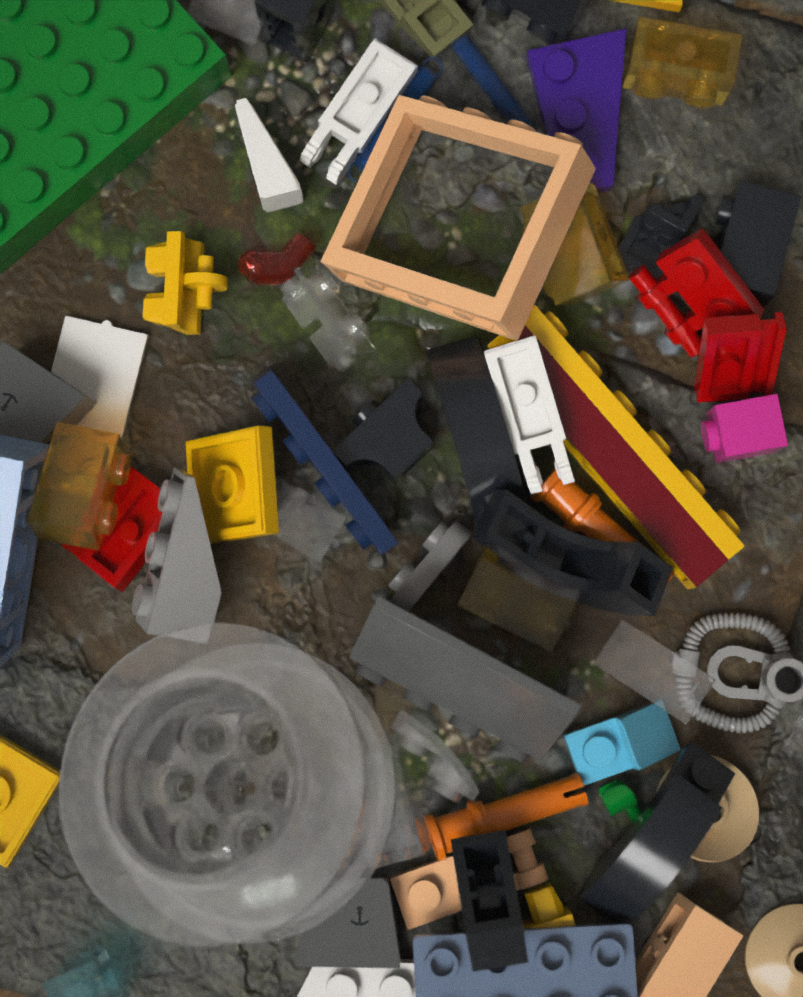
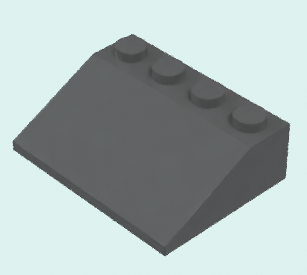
(462, 681)

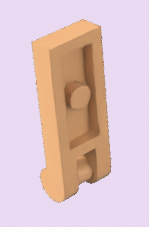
(432, 888)

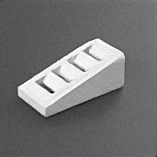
(273, 176)

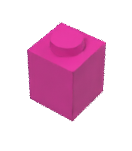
(744, 429)

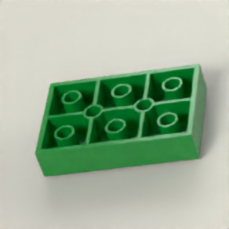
(86, 97)

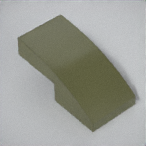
(430, 22)

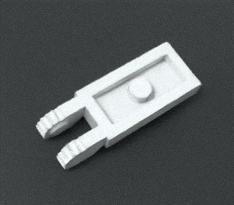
(360, 107)
(528, 407)

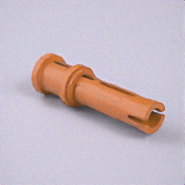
(581, 511)
(504, 813)

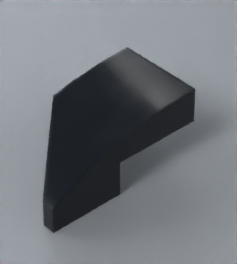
(656, 232)

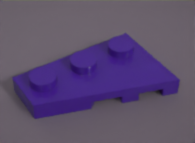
(581, 95)

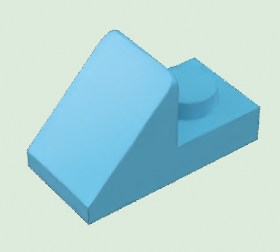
(622, 743)

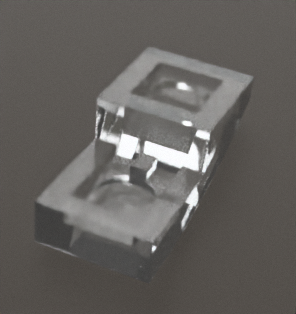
(654, 671)

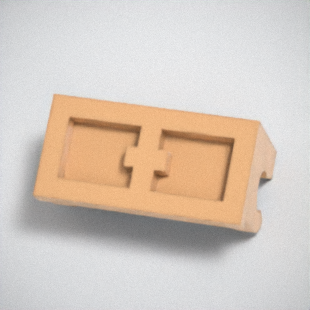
(684, 952)

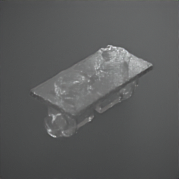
(317, 299)

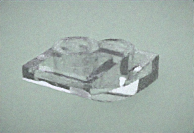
(446, 768)

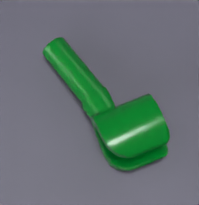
(619, 798)

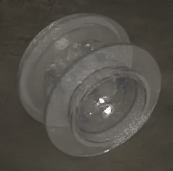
(152, 728)

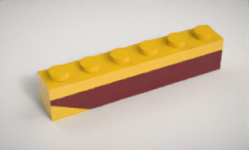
(629, 462)

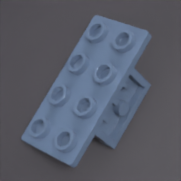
(561, 963)

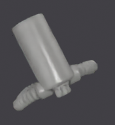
(779, 679)

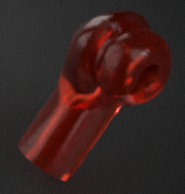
(276, 267)

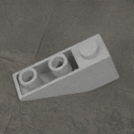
(181, 573)

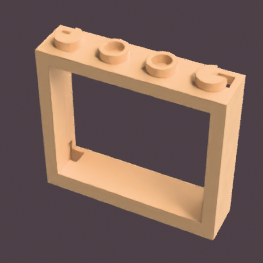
(537, 250)

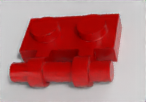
(703, 280)

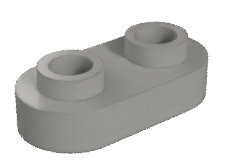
(442, 547)

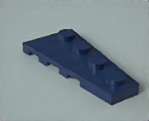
(306, 445)

